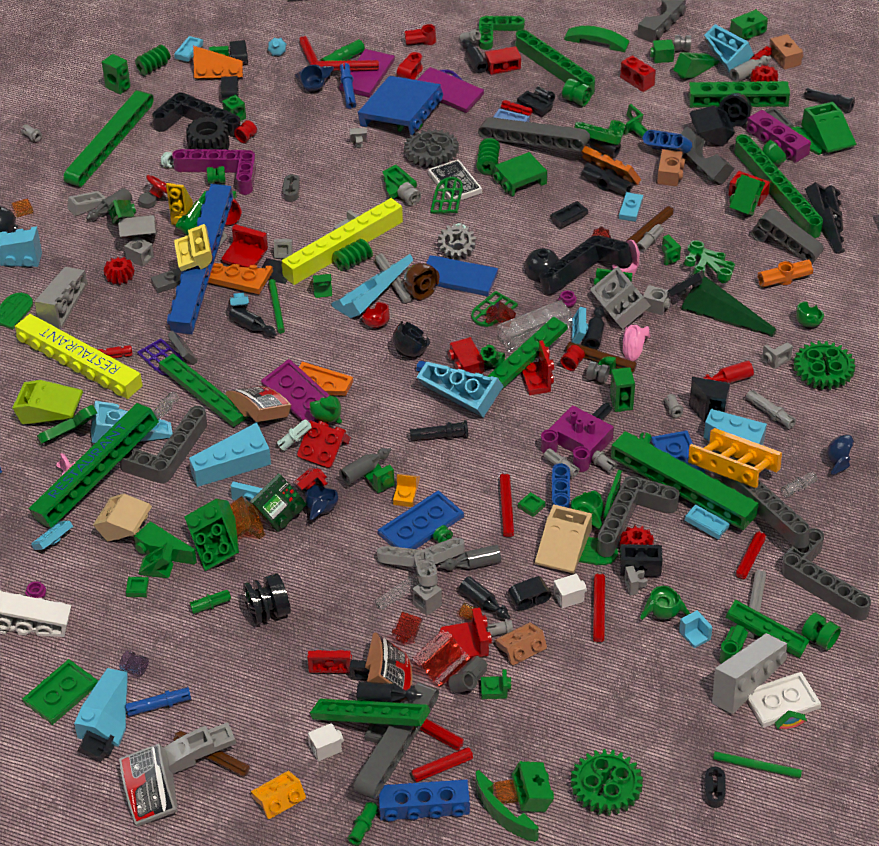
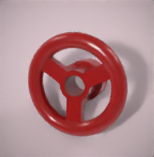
(158, 186)

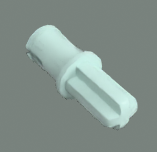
(294, 435)

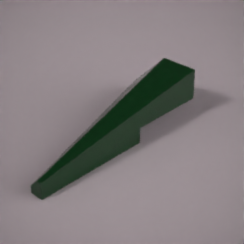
(717, 303)

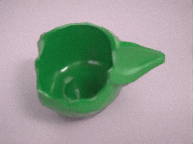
(326, 409)
(590, 503)
(664, 603)

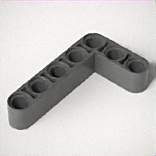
(164, 465)
(633, 492)
(800, 569)

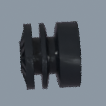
(262, 600)

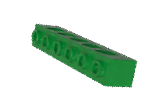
(759, 93)

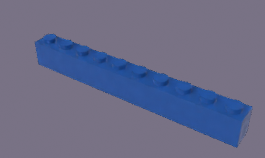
(195, 280)

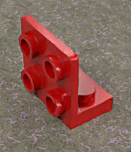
(539, 374)

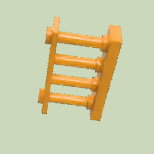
(740, 448)

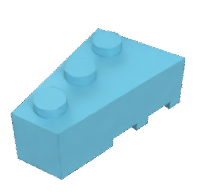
(735, 425)

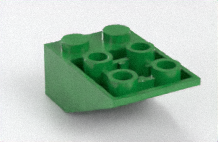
(828, 127)
(214, 532)

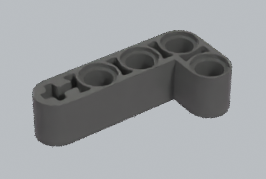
(788, 234)

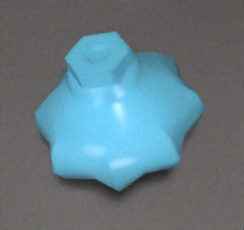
(277, 46)

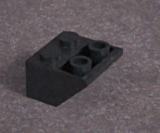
(712, 124)
(708, 395)

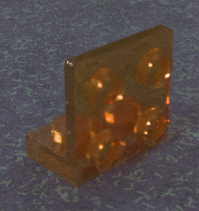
(247, 518)

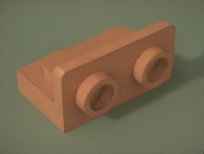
(522, 643)

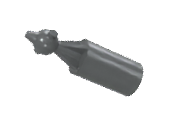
(122, 194)
(362, 466)
(474, 558)

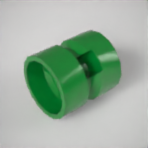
(577, 92)
(823, 632)

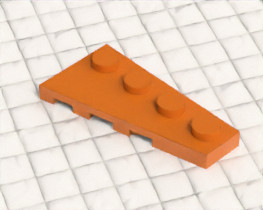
(626, 172)

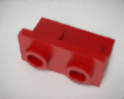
(307, 479)
(329, 661)

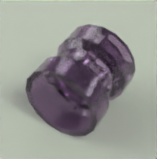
(133, 663)

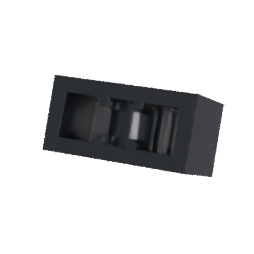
(642, 557)

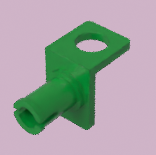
(634, 124)

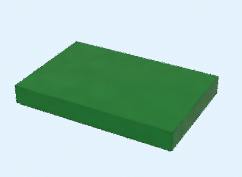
(60, 691)

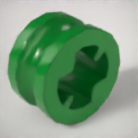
(442, 534)

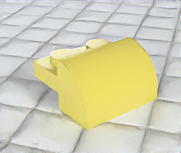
(194, 249)

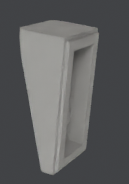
(84, 202)

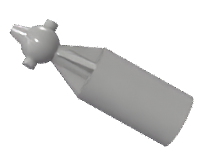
(744, 70)

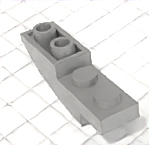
(198, 744)

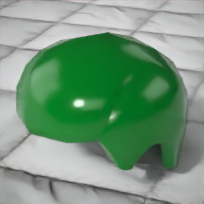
(774, 153)
(808, 315)

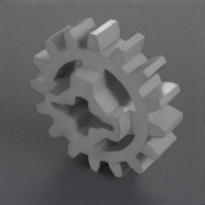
(456, 241)

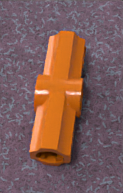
(785, 273)

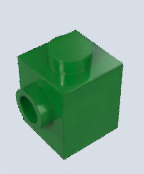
(662, 51)

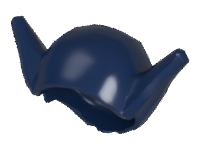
(313, 76)
(839, 451)
(320, 500)

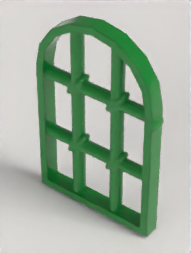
(455, 179)
(483, 312)

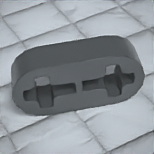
(288, 187)

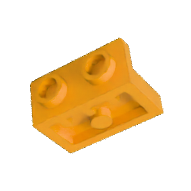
(279, 794)

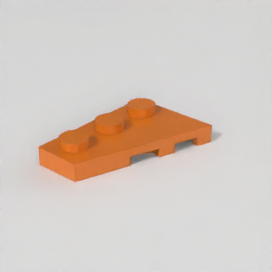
(214, 65)
(330, 381)

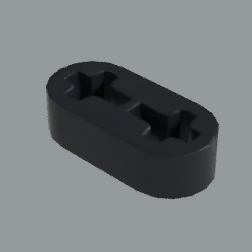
(720, 787)

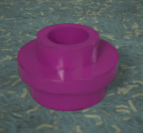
(568, 298)
(35, 590)

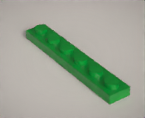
(528, 351)
(202, 389)
(370, 712)

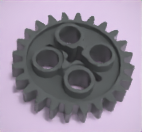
(431, 147)

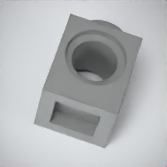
(139, 251)
(658, 299)
(427, 598)

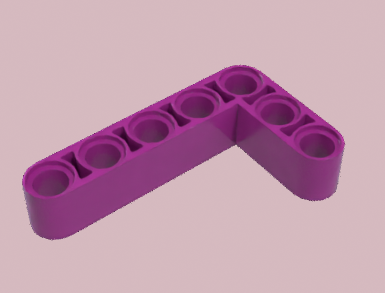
(234, 161)

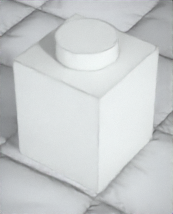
(569, 590)
(325, 741)

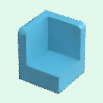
(695, 629)

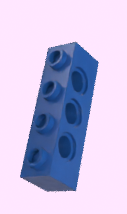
(433, 792)

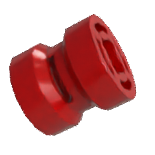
(245, 131)
(572, 357)

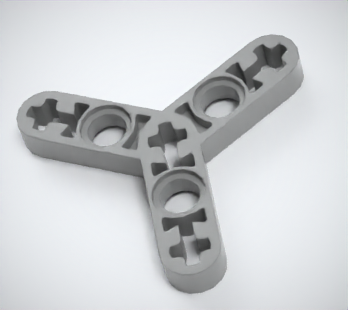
(422, 560)

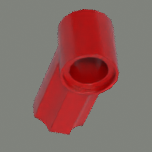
(425, 35)

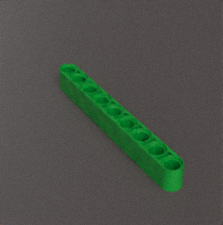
(108, 138)
(780, 187)

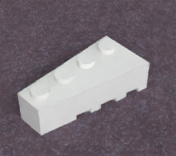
(32, 615)

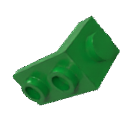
(381, 478)

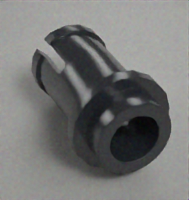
(547, 95)

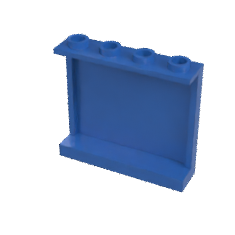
(401, 102)

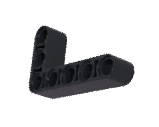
(187, 106)
(583, 257)

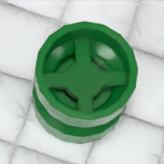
(216, 175)

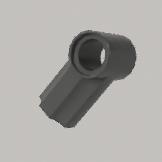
(468, 676)

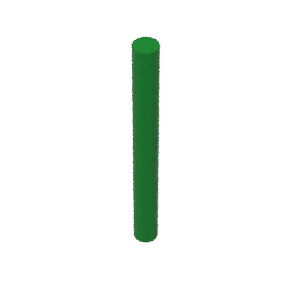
(276, 306)
(756, 764)

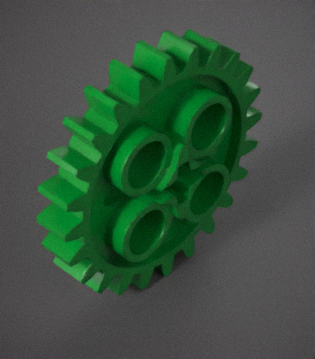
(812, 368)
(589, 773)

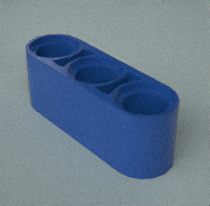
(666, 140)
(561, 485)

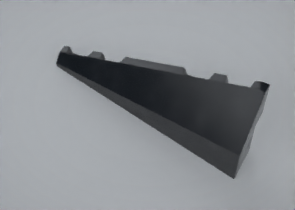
(827, 205)

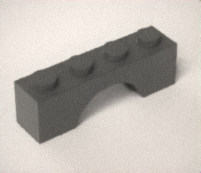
(653, 27)
(715, 166)

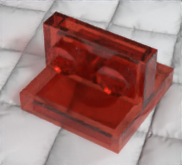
(441, 658)

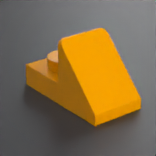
(406, 490)

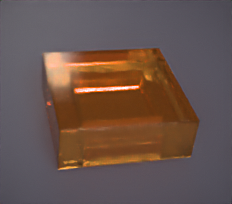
(22, 207)
(506, 791)

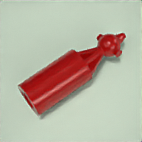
(733, 373)

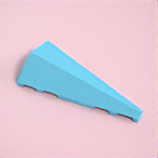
(361, 297)

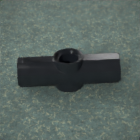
(606, 179)

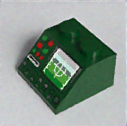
(278, 502)

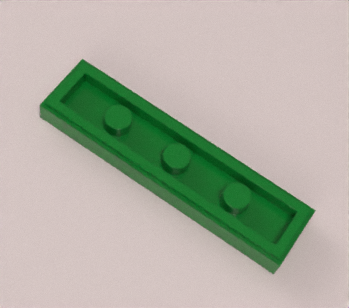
(761, 624)

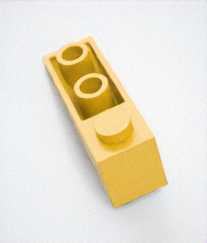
(178, 200)

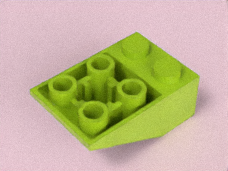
(45, 402)

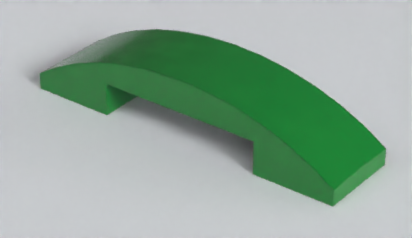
(598, 34)
(520, 826)

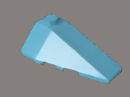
(110, 414)
(105, 707)

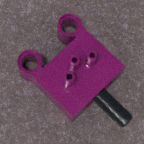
(579, 434)

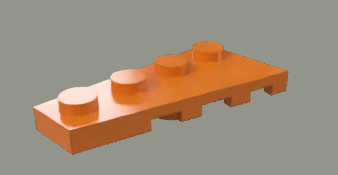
(242, 278)

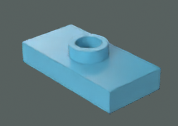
(185, 51)
(631, 206)
(239, 299)
(579, 325)
(244, 490)
(707, 522)
(52, 535)

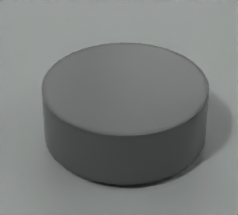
(147, 200)

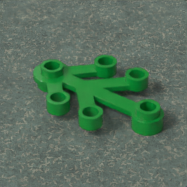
(697, 248)

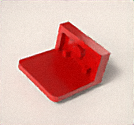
(247, 247)
(322, 444)
(472, 635)

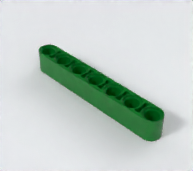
(551, 59)

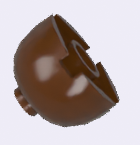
(421, 280)

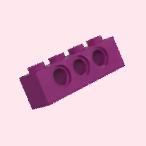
(769, 128)

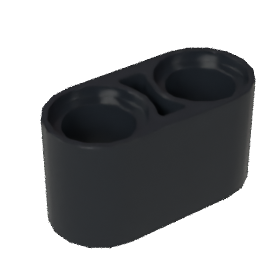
(238, 50)
(229, 87)
(529, 593)

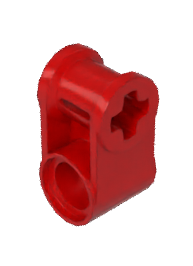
(410, 66)

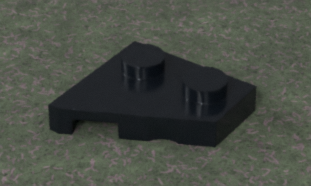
(680, 288)

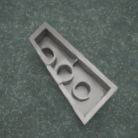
(61, 296)
(746, 671)

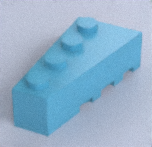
(464, 388)

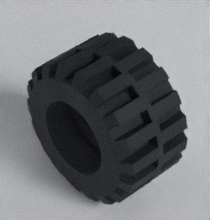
(207, 134)

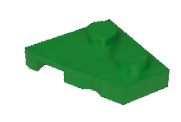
(394, 178)

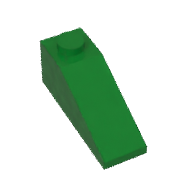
(693, 64)
(121, 209)
(153, 537)

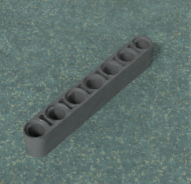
(534, 134)
(774, 512)
(391, 749)

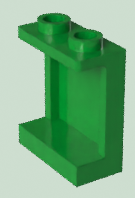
(519, 172)

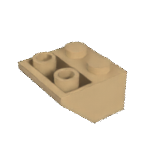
(121, 517)

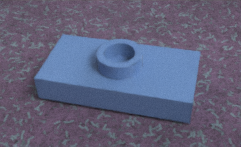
(504, 114)

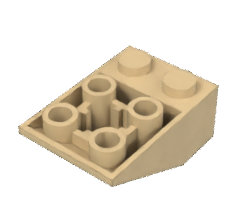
(564, 538)

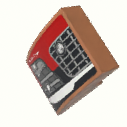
(260, 403)
(388, 664)

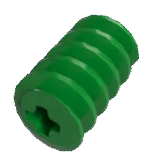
(152, 59)
(487, 156)
(352, 254)

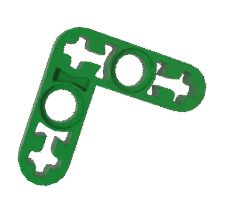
(491, 24)
(611, 135)
(78, 420)

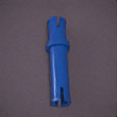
(346, 80)
(158, 701)

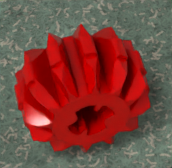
(764, 74)
(119, 270)
(636, 536)

